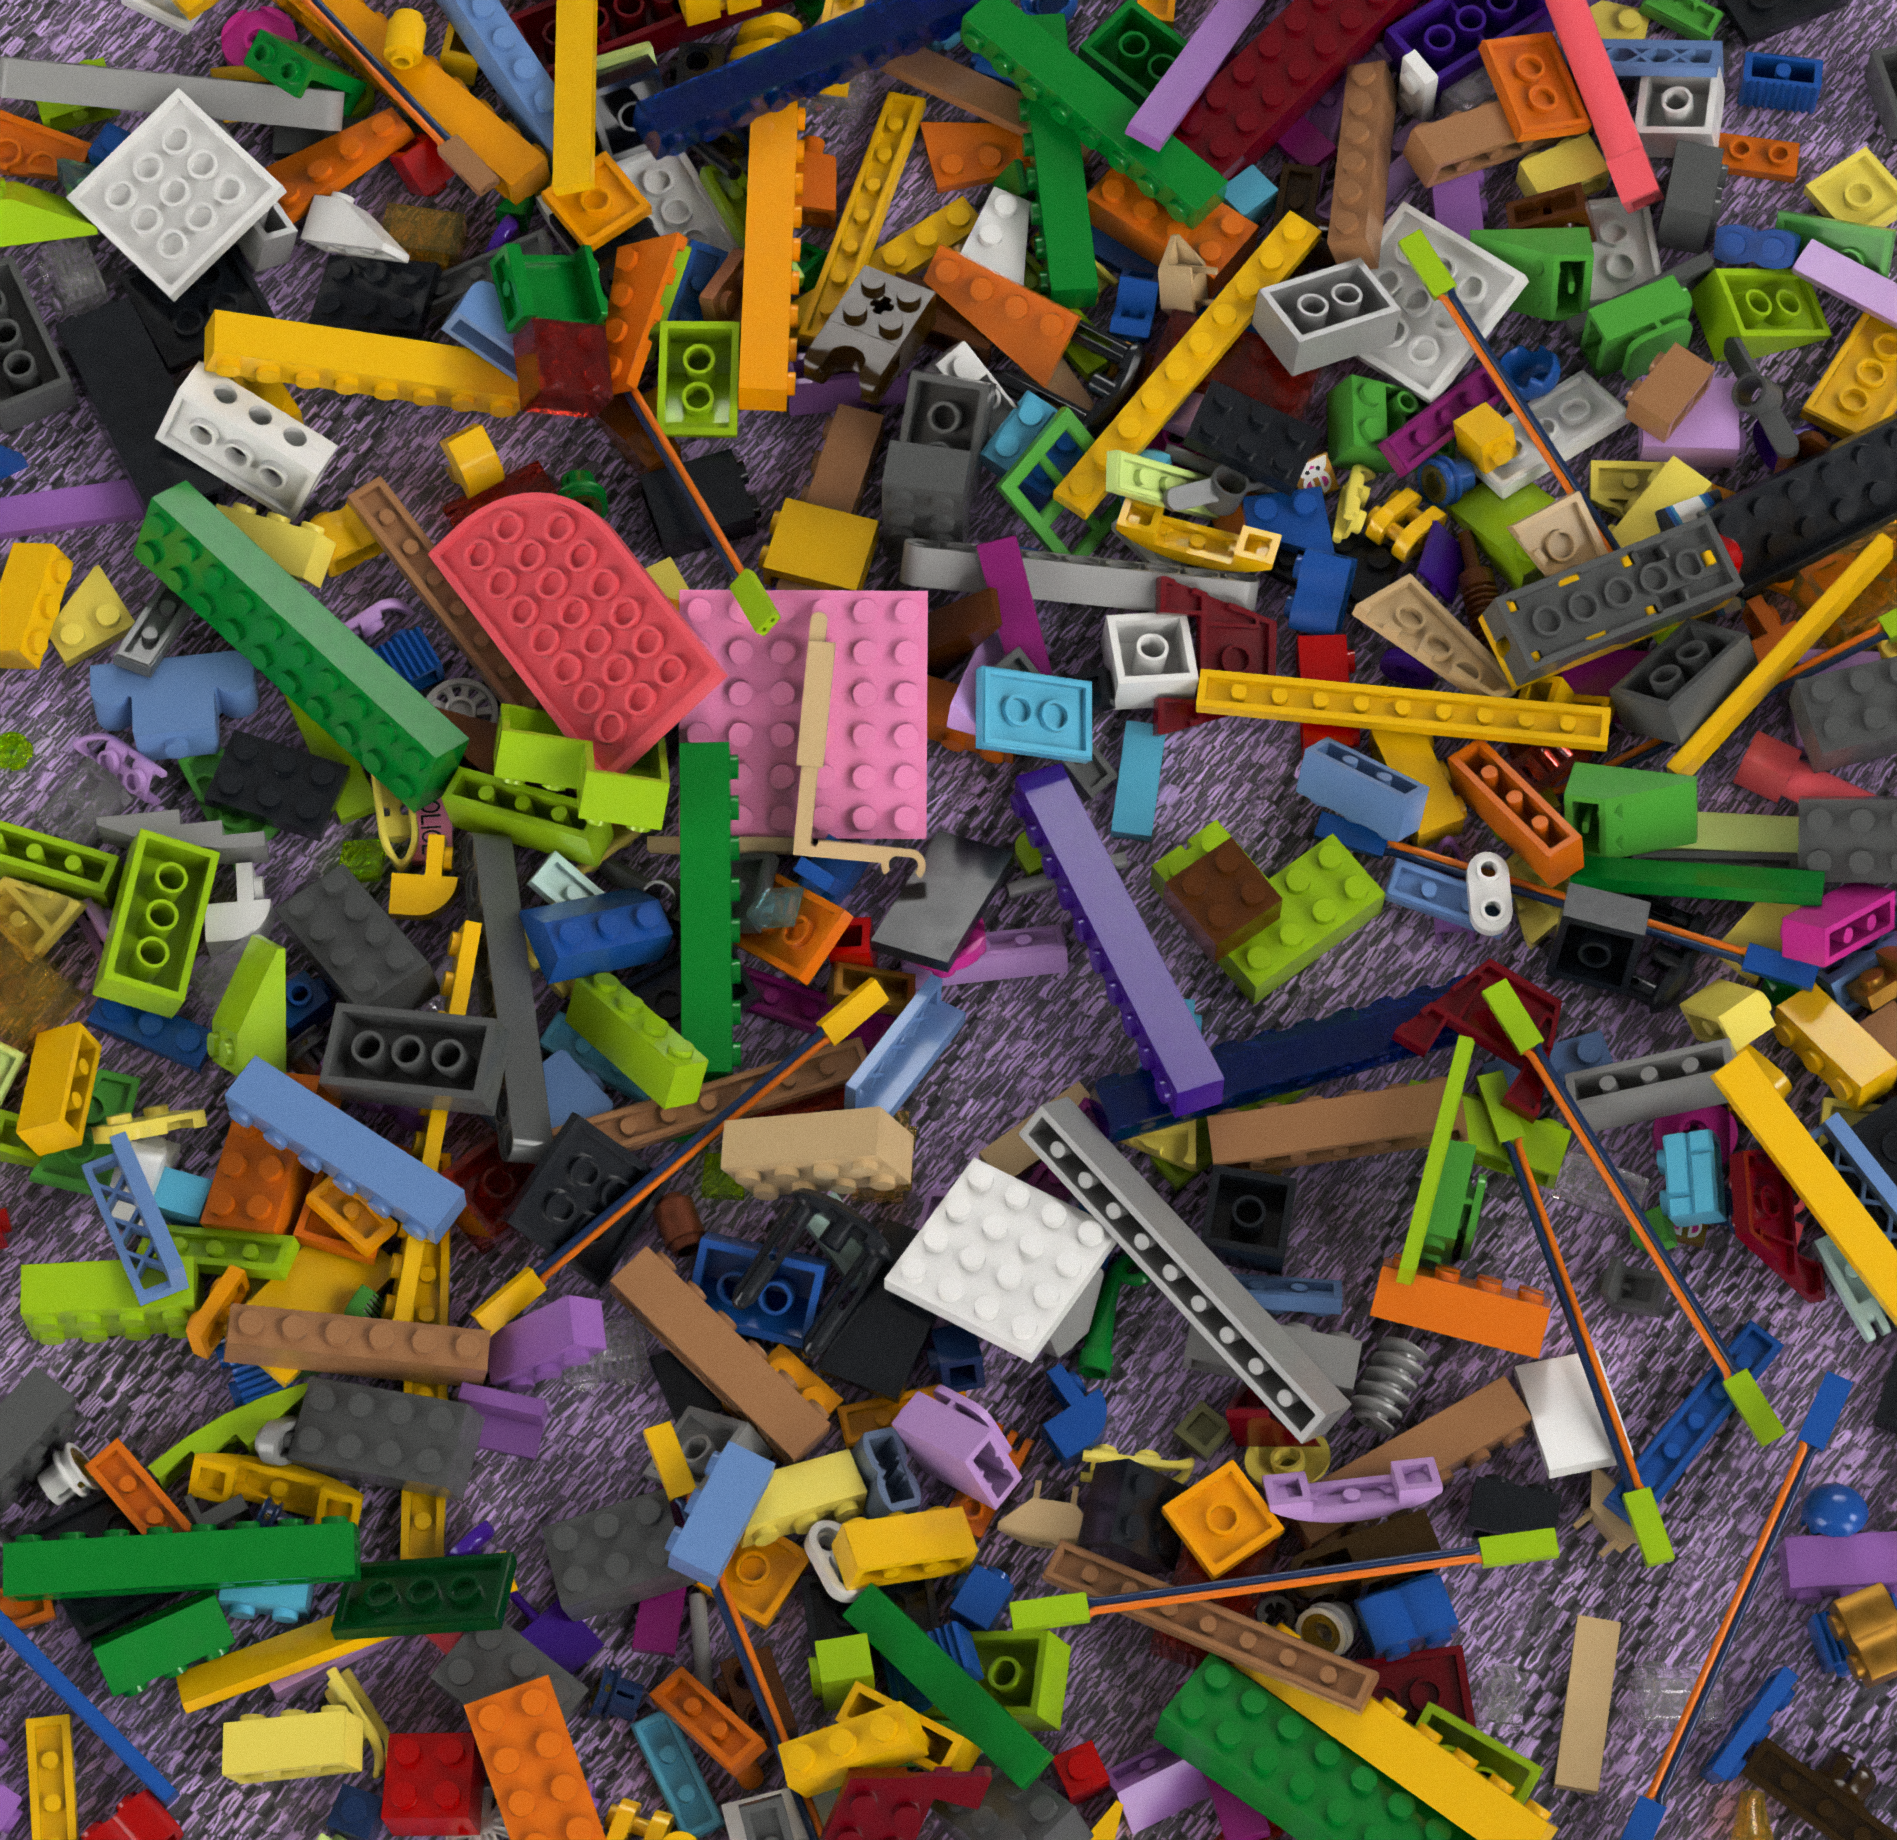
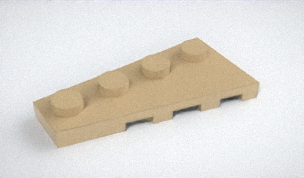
(1559, 535)
(1432, 635)

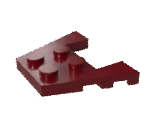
(1225, 641)
(1469, 1015)
(1766, 1221)
(895, 1802)

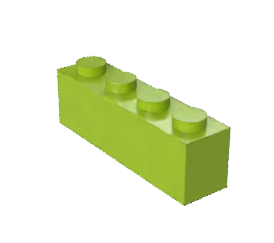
(526, 814)
(59, 865)
(636, 1040)
(1543, 1145)

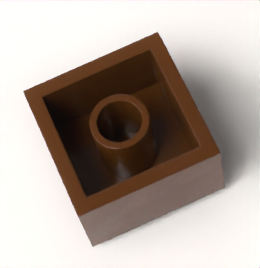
(1222, 900)

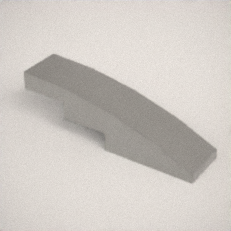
(233, 848)

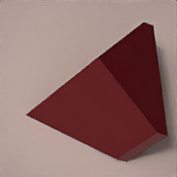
(1256, 1424)

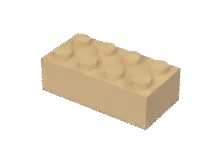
(817, 1152)

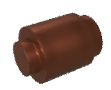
(679, 1224)

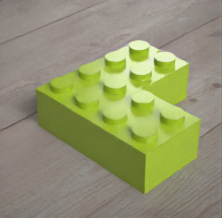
(536, 751)
(1322, 904)

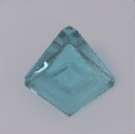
(72, 172)
(776, 907)

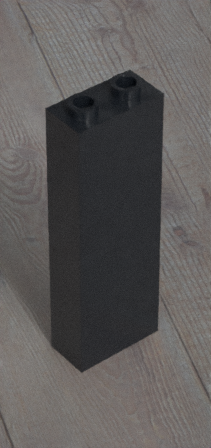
(130, 398)

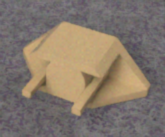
(1183, 278)
(1044, 1521)
(1613, 1528)

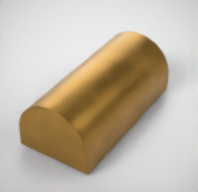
(847, 977)

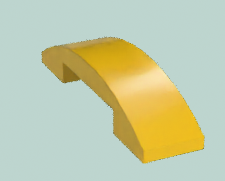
(1197, 544)
(303, 1491)

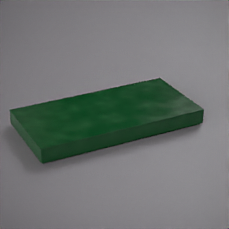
(426, 1596)

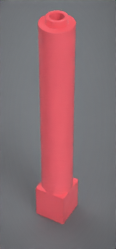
(1605, 104)
(1776, 771)

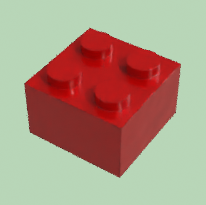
(433, 1785)

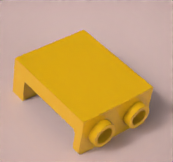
(819, 547)

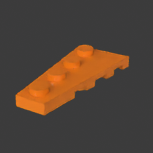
(33, 149)
(969, 153)
(338, 160)
(635, 306)
(1009, 314)

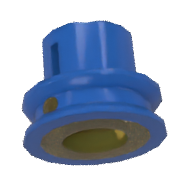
(1445, 479)

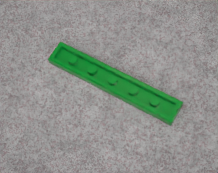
(1702, 880)
(948, 1686)

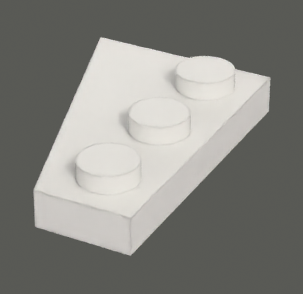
(1001, 235)

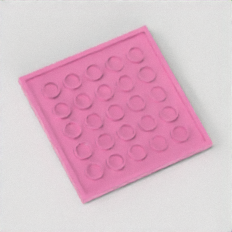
(877, 711)

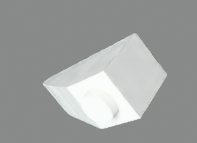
(346, 229)

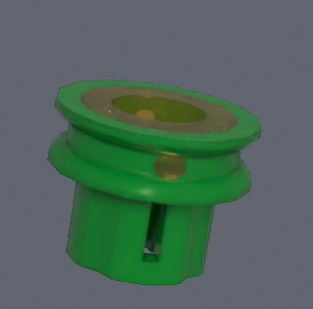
(582, 487)

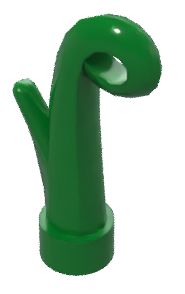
(1096, 1357)

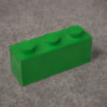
(163, 1643)

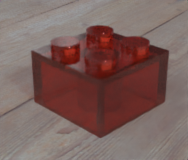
(563, 368)
(488, 1192)

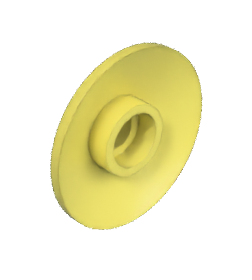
(1279, 1460)

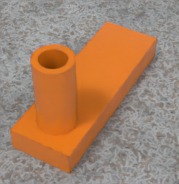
(711, 1726)

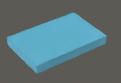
(1033, 714)

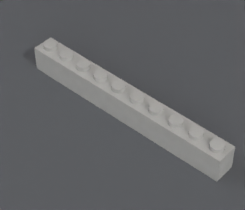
(1185, 1269)

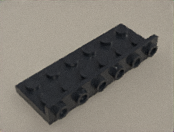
(1812, 507)

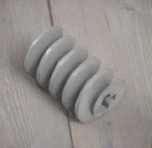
(1385, 1382)

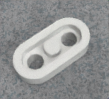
(1489, 891)
(824, 1561)

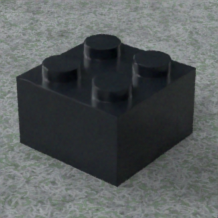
(616, 98)
(1598, 938)
(1248, 1218)
(1126, 1517)

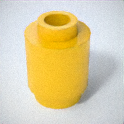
(405, 38)

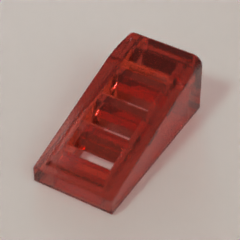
(1557, 769)

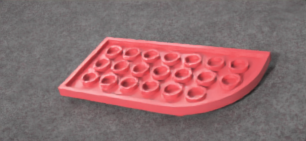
(579, 622)

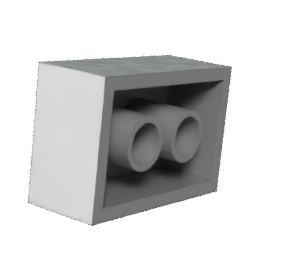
(1326, 316)

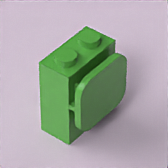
(1636, 328)
(1454, 1208)

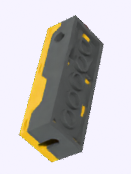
(1612, 601)

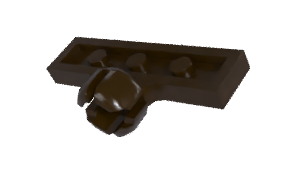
(1299, 193)
(1819, 1795)

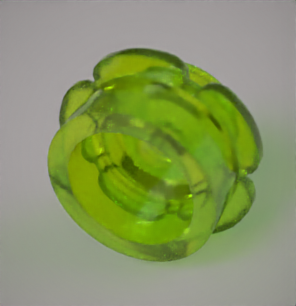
(14, 741)

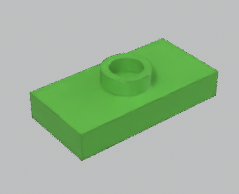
(1687, 17)

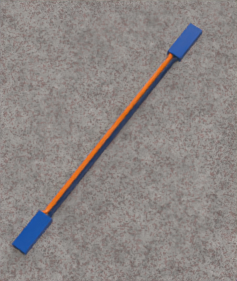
(1757, 960)
(1814, 1434)

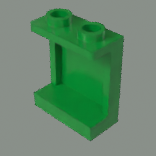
(298, 66)
(548, 287)

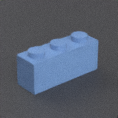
(1362, 789)
(719, 1513)

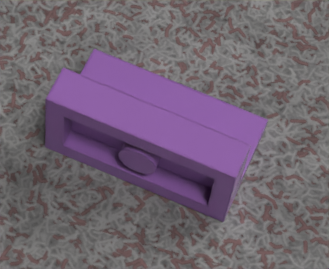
(511, 1421)
(1155, 1786)

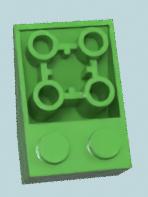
(1553, 260)
(1363, 415)
(1630, 809)

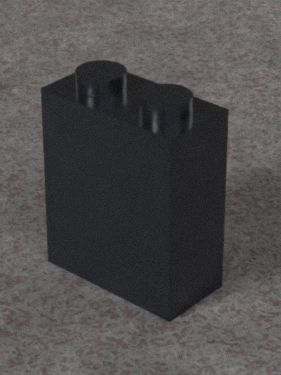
(722, 487)

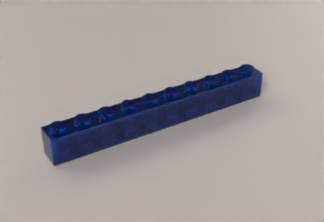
(792, 70)
(1274, 1063)

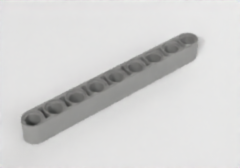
(149, 89)
(1069, 576)

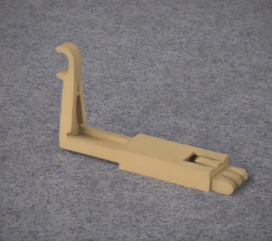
(812, 756)

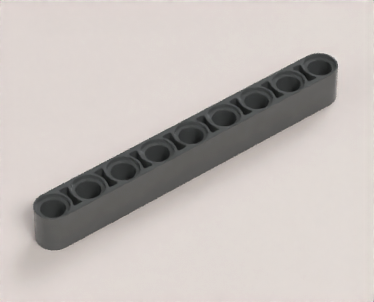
(507, 994)

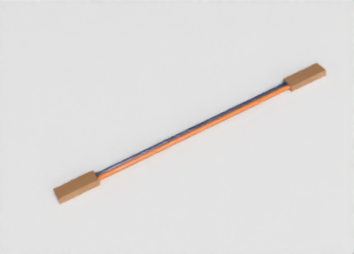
(454, 150)

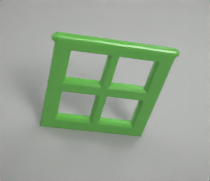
(1040, 522)

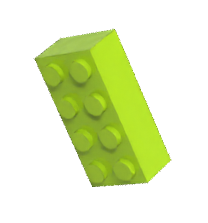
(156, 923)
(99, 1302)

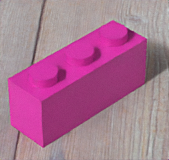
(1842, 925)

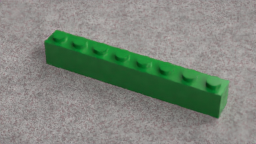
(1091, 109)
(1060, 197)
(707, 904)
(181, 1560)

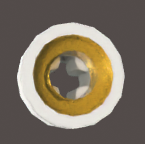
(67, 1475)
(1328, 1626)

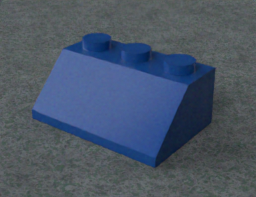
(597, 934)
(785, 1305)

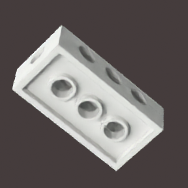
(246, 441)

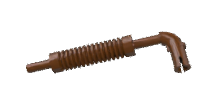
(1478, 591)

